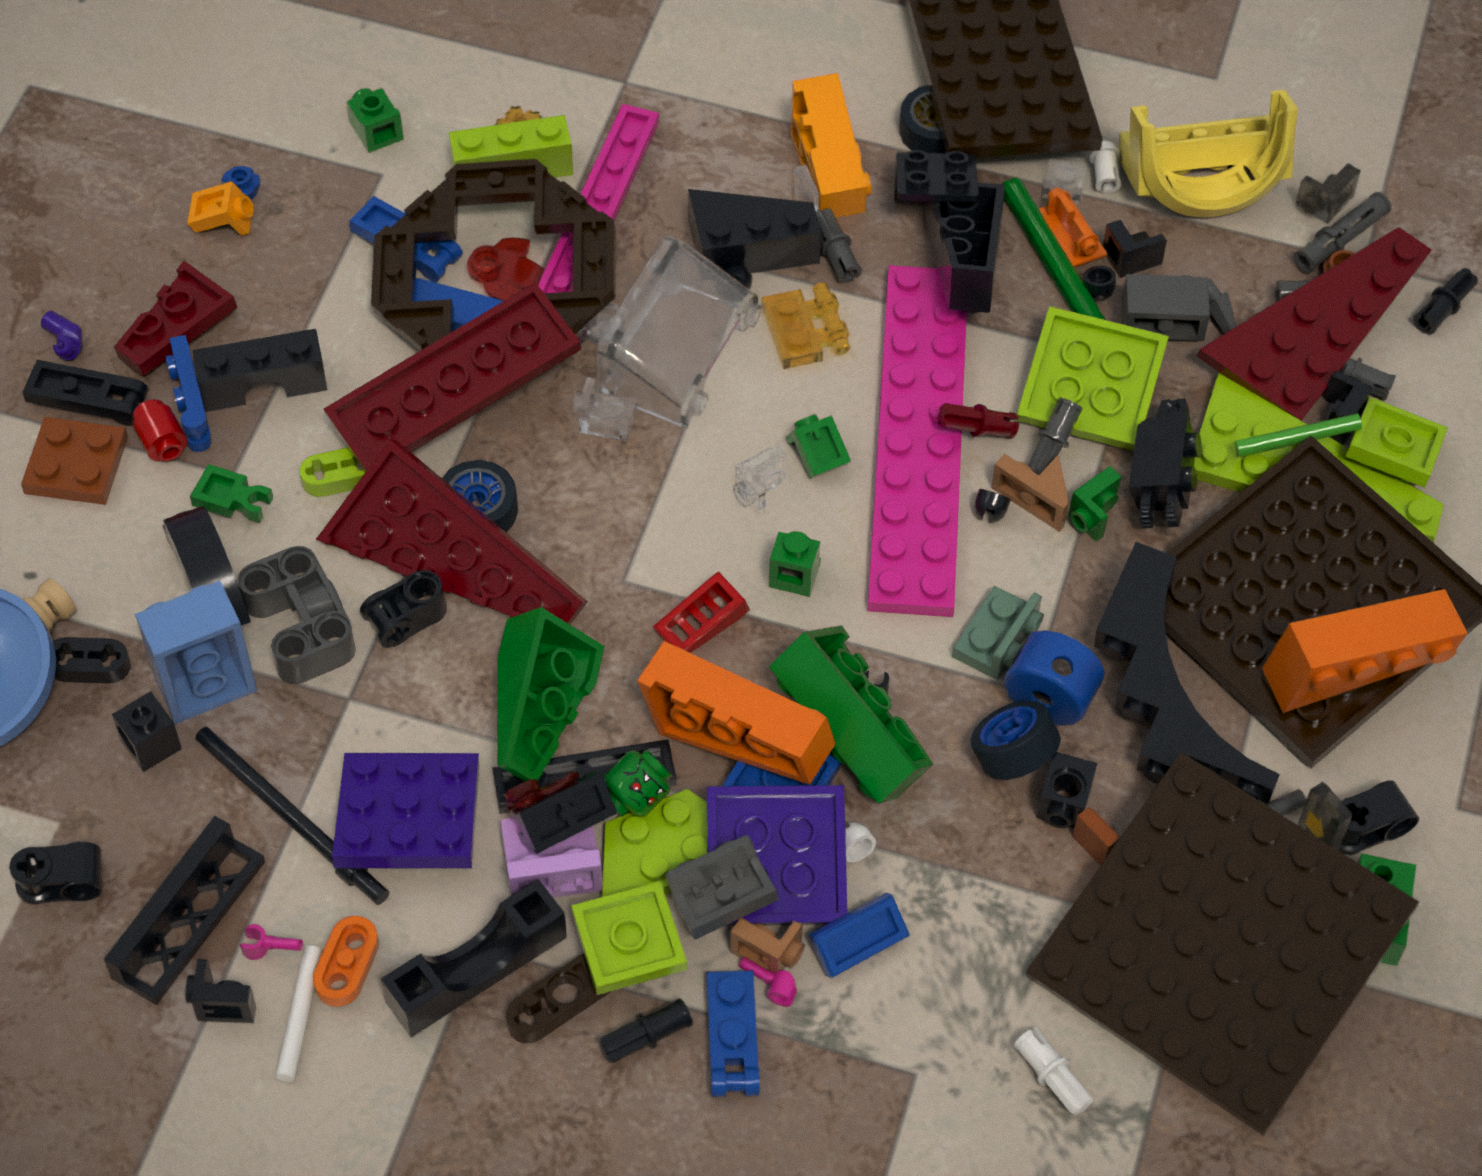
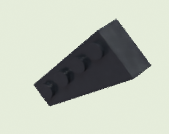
(967, 246)

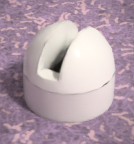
(858, 842)

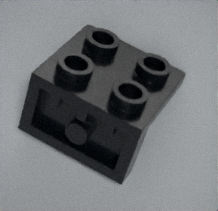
(935, 177)

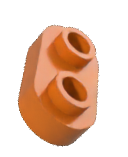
(346, 964)

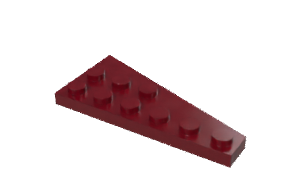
(1312, 332)
(419, 522)

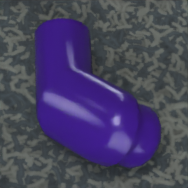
(68, 335)

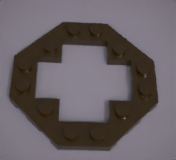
(435, 218)

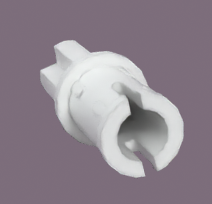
(1053, 1071)

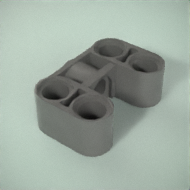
(316, 605)

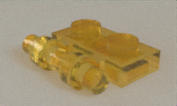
(793, 329)

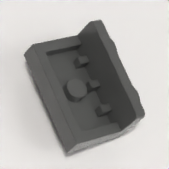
(720, 886)

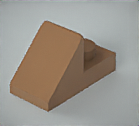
(1038, 494)

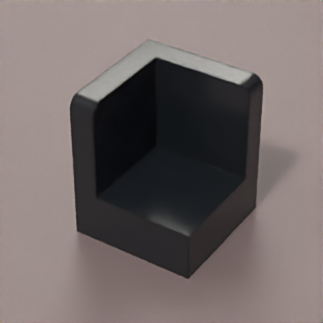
(1132, 252)

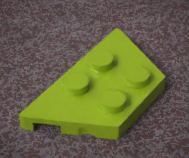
(648, 847)

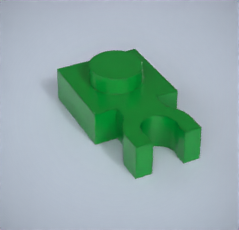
(228, 491)

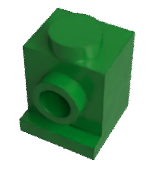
(372, 110)
(798, 553)

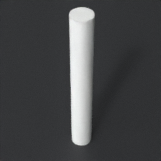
(298, 1015)

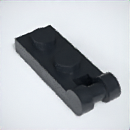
(84, 391)

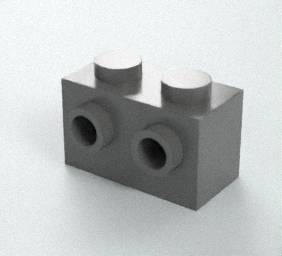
(1167, 305)

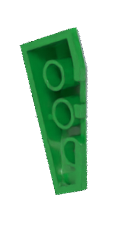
(540, 683)

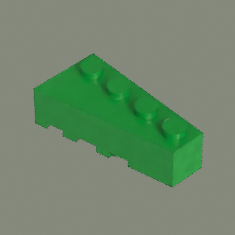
(867, 738)

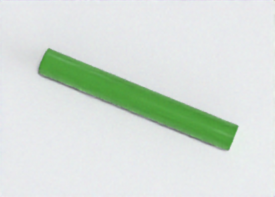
(1297, 435)

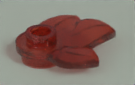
(508, 267)
(531, 792)

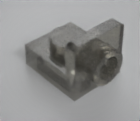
(1330, 197)

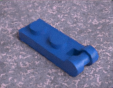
(378, 214)
(188, 395)
(732, 1032)

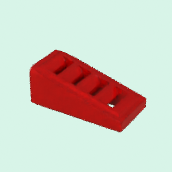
(704, 595)

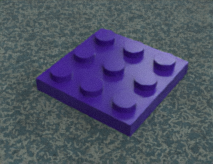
(406, 810)
(797, 841)

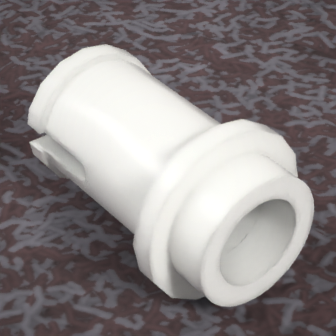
(1106, 167)

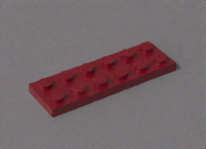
(454, 376)

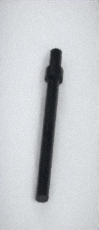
(289, 813)

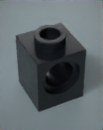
(146, 731)
(1068, 775)

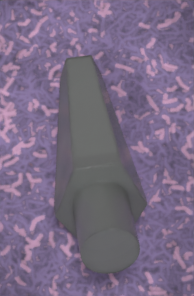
(1221, 308)

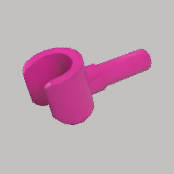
(266, 942)
(782, 983)

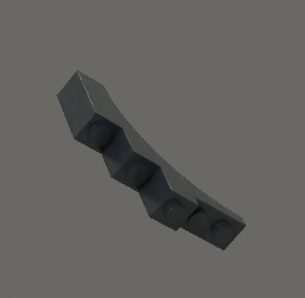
(1151, 690)

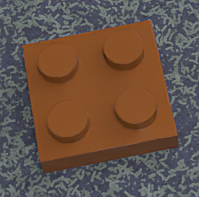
(74, 460)

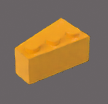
(828, 145)

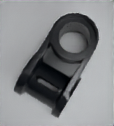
(403, 610)
(1377, 817)
(60, 873)

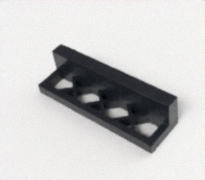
(170, 902)

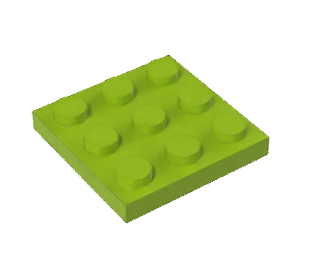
(1099, 367)

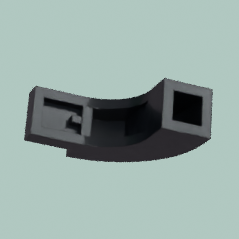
(203, 555)

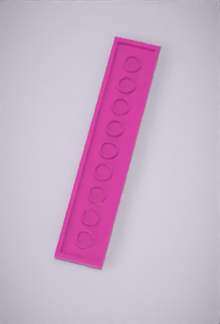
(915, 454)

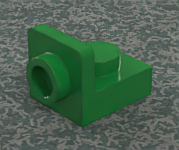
(819, 445)
(1093, 501)

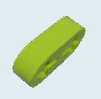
(338, 471)

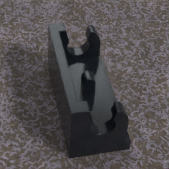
(564, 813)

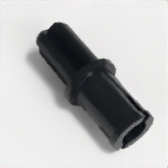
(1445, 301)
(645, 1031)

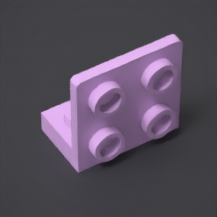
(563, 869)

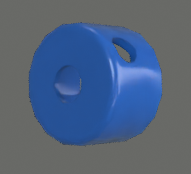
(1033, 673)

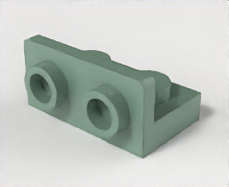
(997, 632)

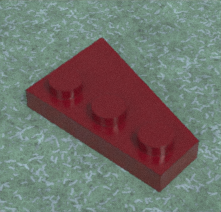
(183, 308)

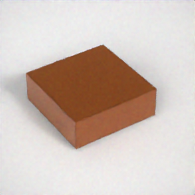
(1094, 835)

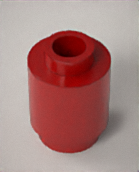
(159, 430)

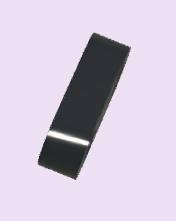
(88, 658)

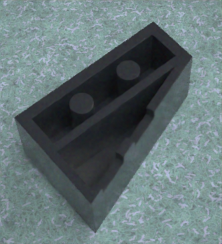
(754, 230)

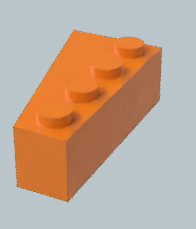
(1361, 647)
(733, 716)

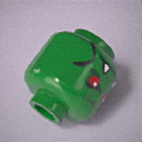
(637, 783)

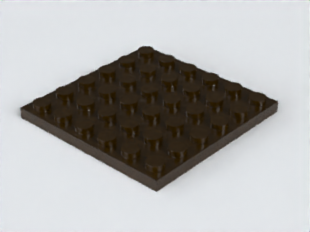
(1294, 550)
(1222, 942)

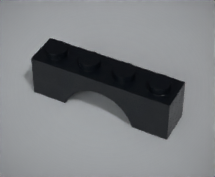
(437, 985)

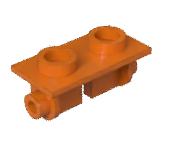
(1071, 229)

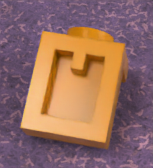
(219, 207)

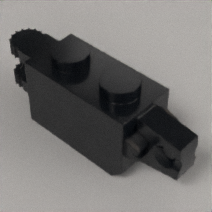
(1164, 463)

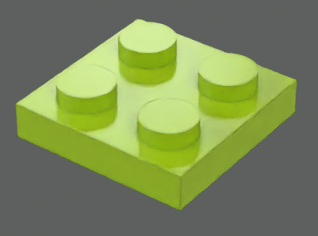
(1397, 442)
(629, 937)

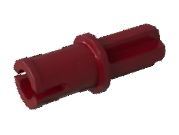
(978, 420)

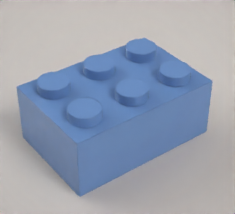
(196, 651)

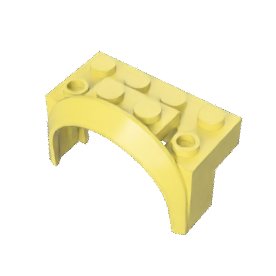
(1161, 155)

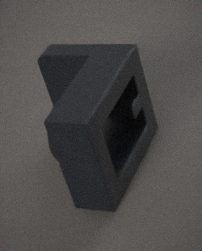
(1348, 397)
(221, 1001)

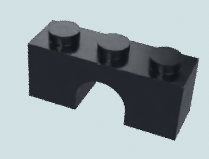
(231, 368)

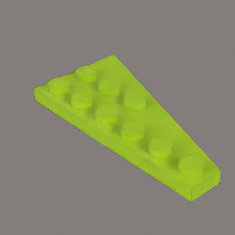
(1241, 414)

